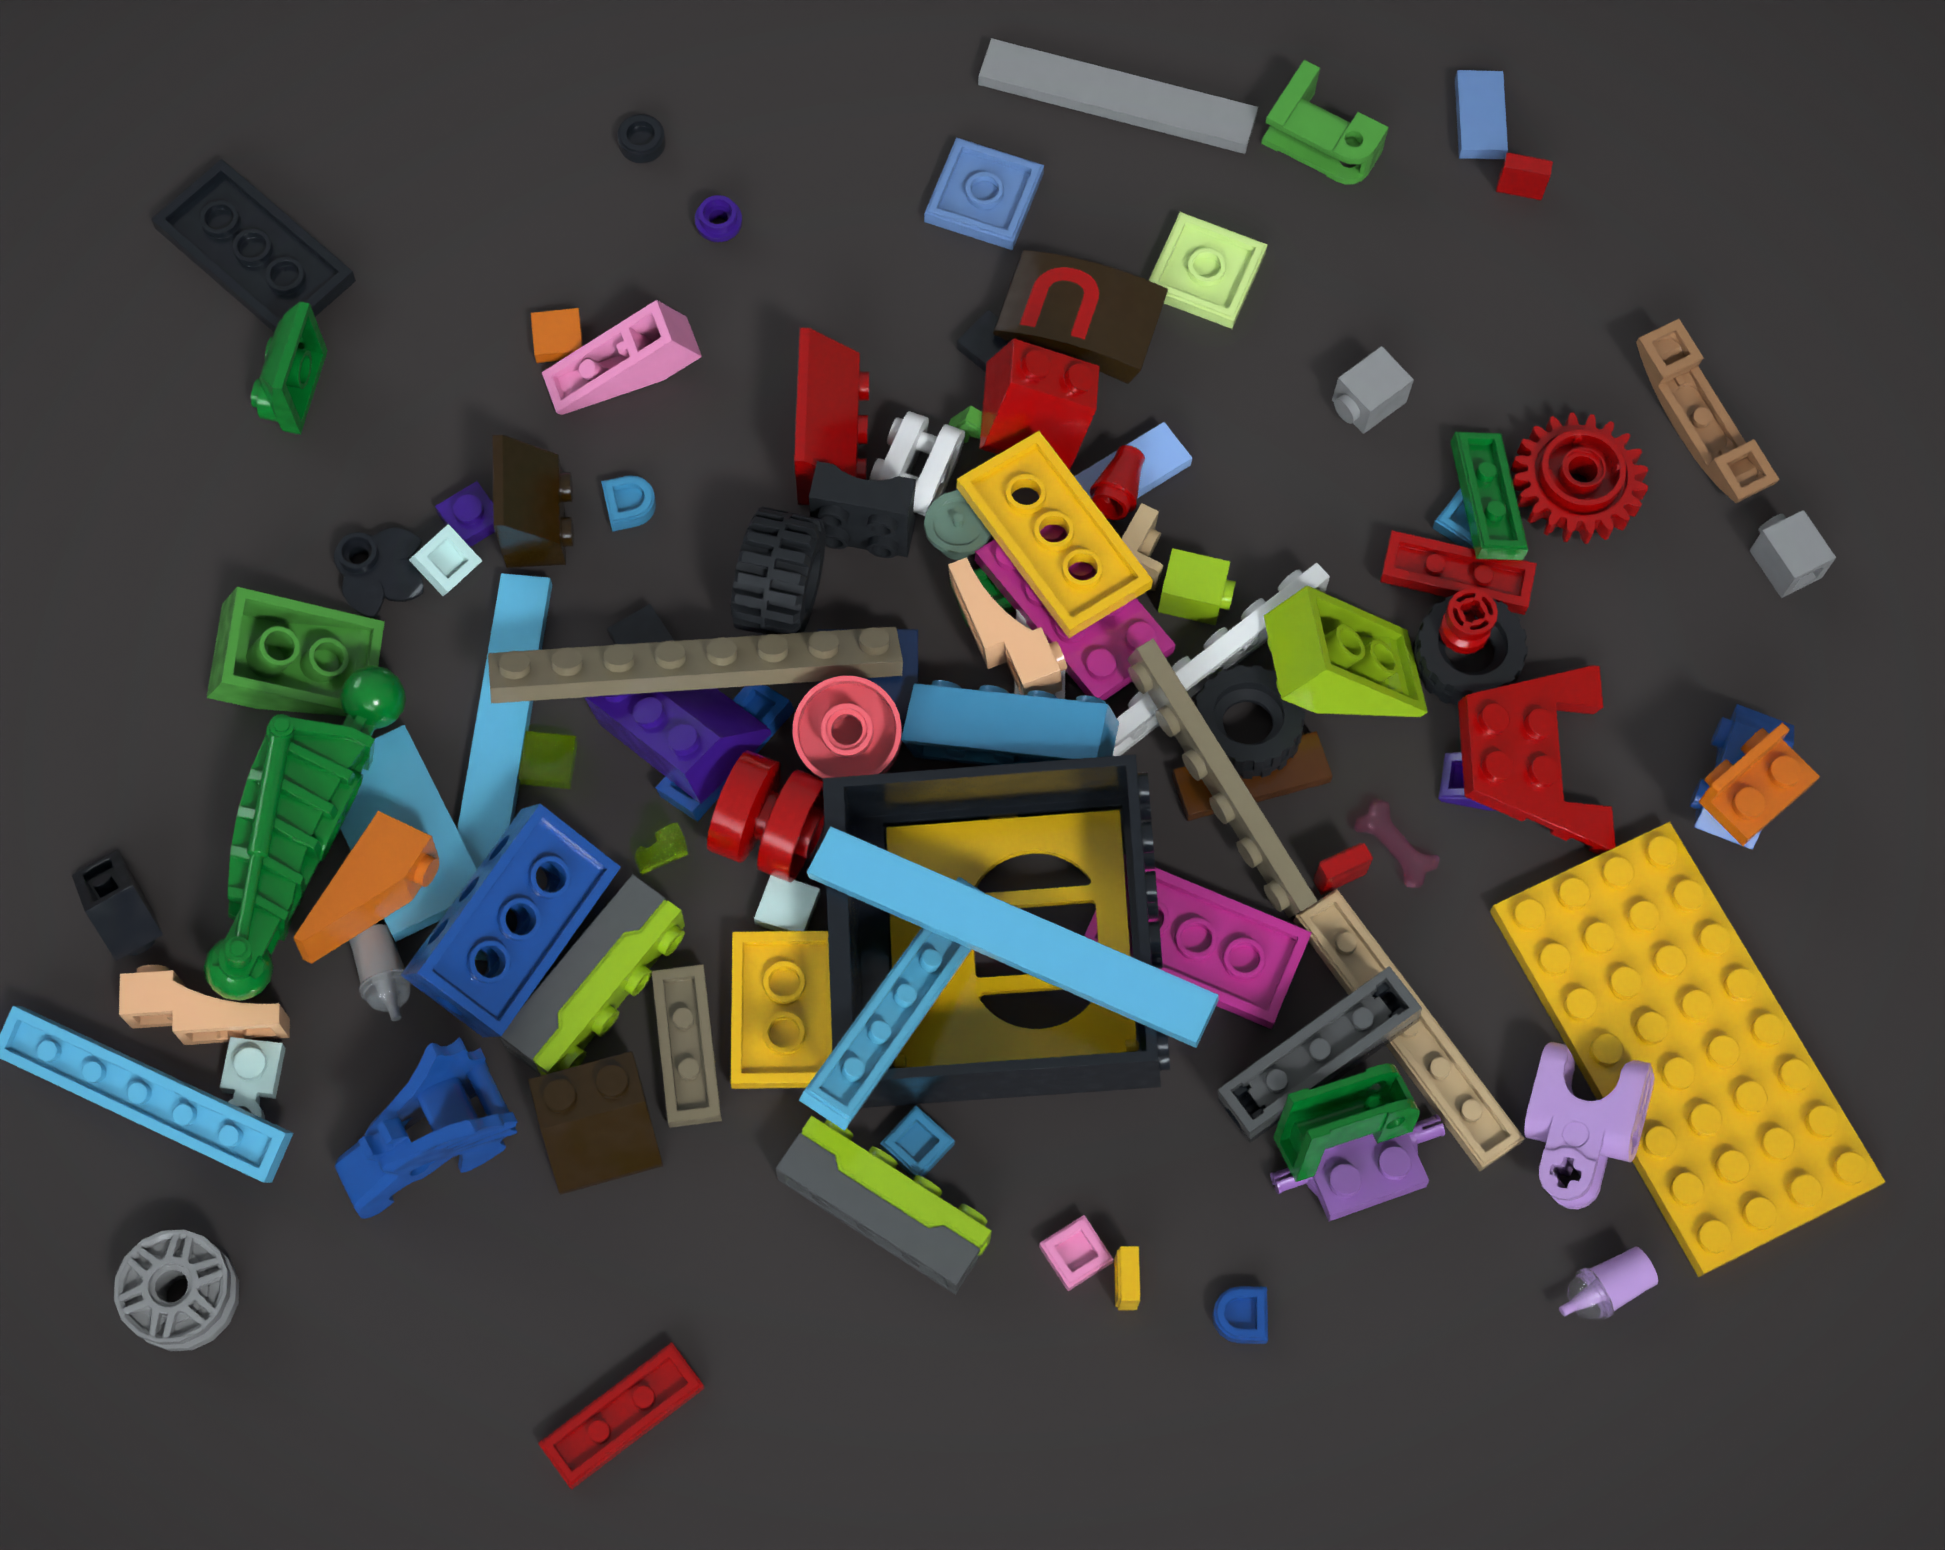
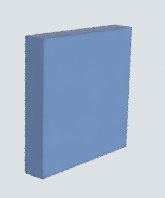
(984, 193)

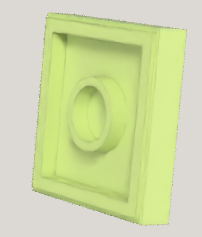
(1207, 269)

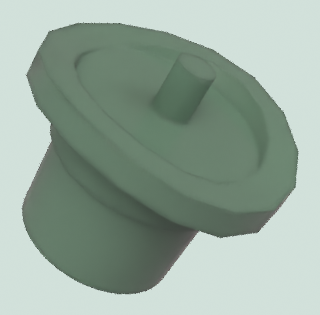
(954, 526)

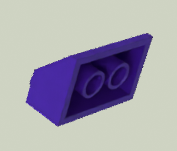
(683, 734)

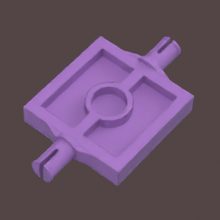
(1366, 1171)

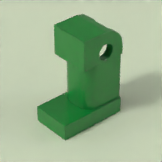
(1341, 1112)

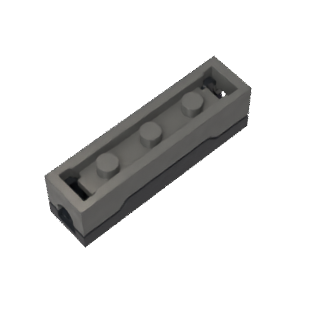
(1320, 1052)

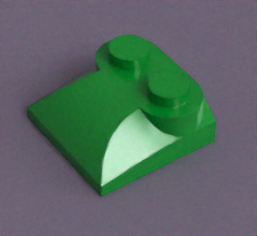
(290, 370)

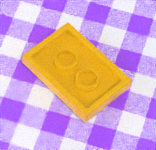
(779, 1008)

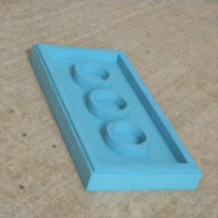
(404, 790)

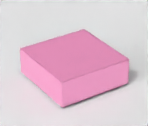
(1076, 1253)

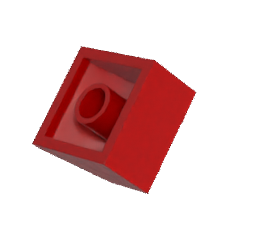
(1035, 392)

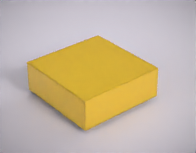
(1127, 1278)

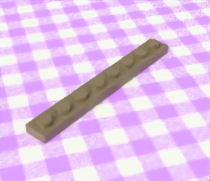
(693, 664)

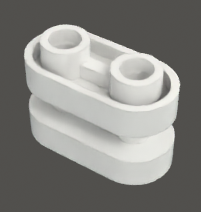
(906, 440)

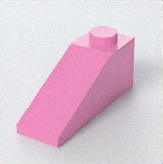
(623, 359)

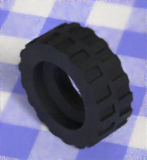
(1454, 684)
(1257, 687)

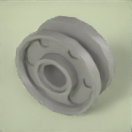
(154, 1267)

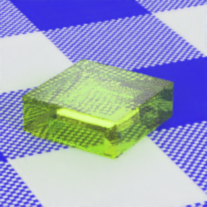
(547, 760)

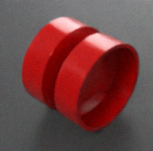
(754, 810)

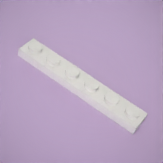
(1221, 652)

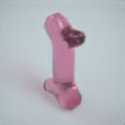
(1413, 862)

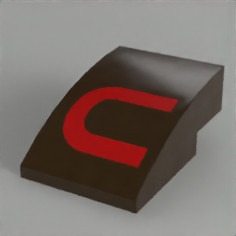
(1082, 311)

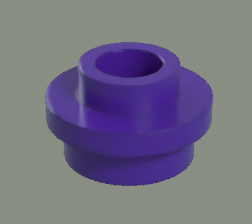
(718, 207)

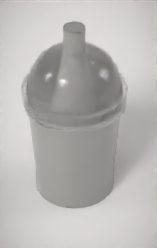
(380, 970)

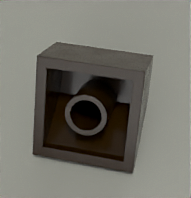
(530, 504)
(595, 1122)

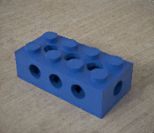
(477, 921)

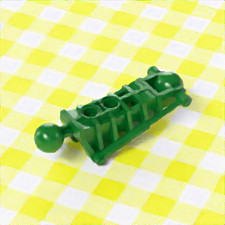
(289, 821)

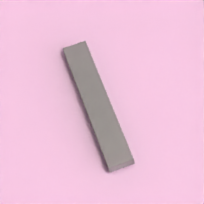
(1118, 95)

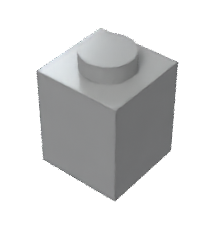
(1371, 390)
(1791, 552)

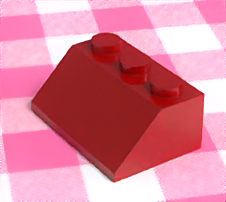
(828, 409)

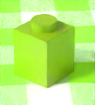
(1196, 587)

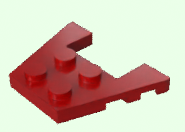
(1515, 753)

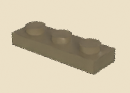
(686, 1046)

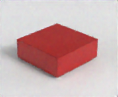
(1524, 176)
(1342, 868)

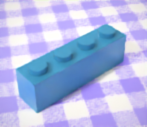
(1004, 727)

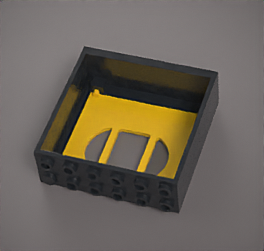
(961, 1045)

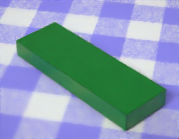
(1489, 496)

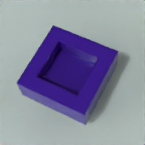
(468, 514)

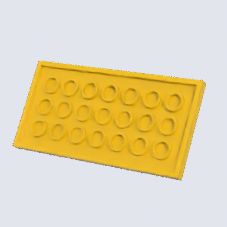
(1653, 972)

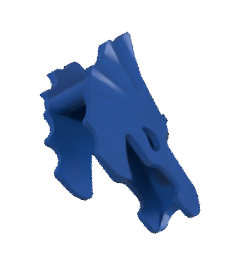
(442, 1093)

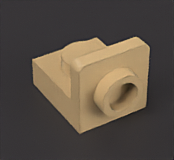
(1142, 540)

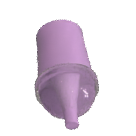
(1609, 1285)

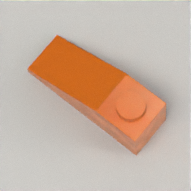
(372, 883)

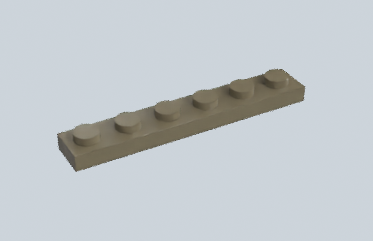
(1230, 796)

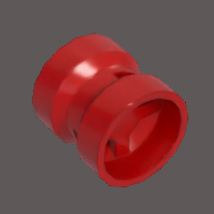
(1462, 631)

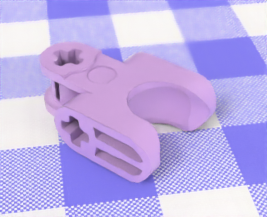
(1581, 1131)

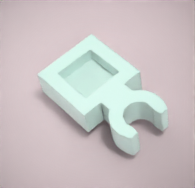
(252, 1072)

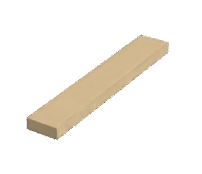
(1422, 1049)

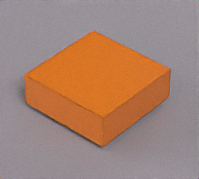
(556, 334)

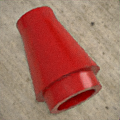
(1118, 485)

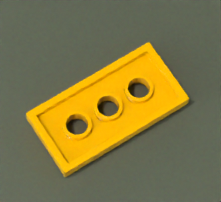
(1043, 563)

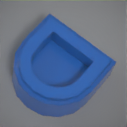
(1242, 1315)

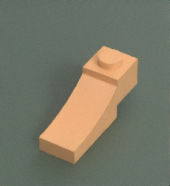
(1003, 639)
(160, 999)

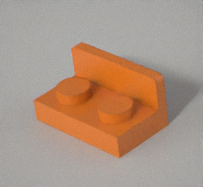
(1758, 785)

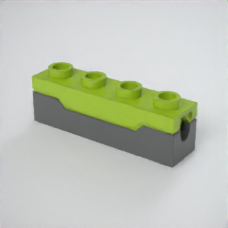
(595, 979)
(884, 1203)

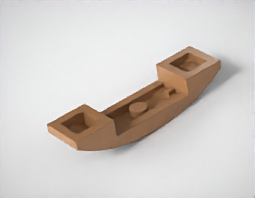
(1699, 416)

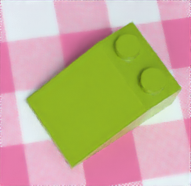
(1342, 658)

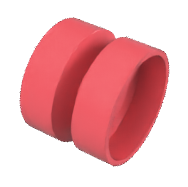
(847, 728)

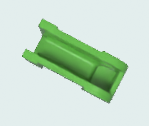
(1320, 136)

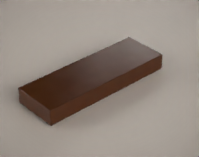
(1304, 771)

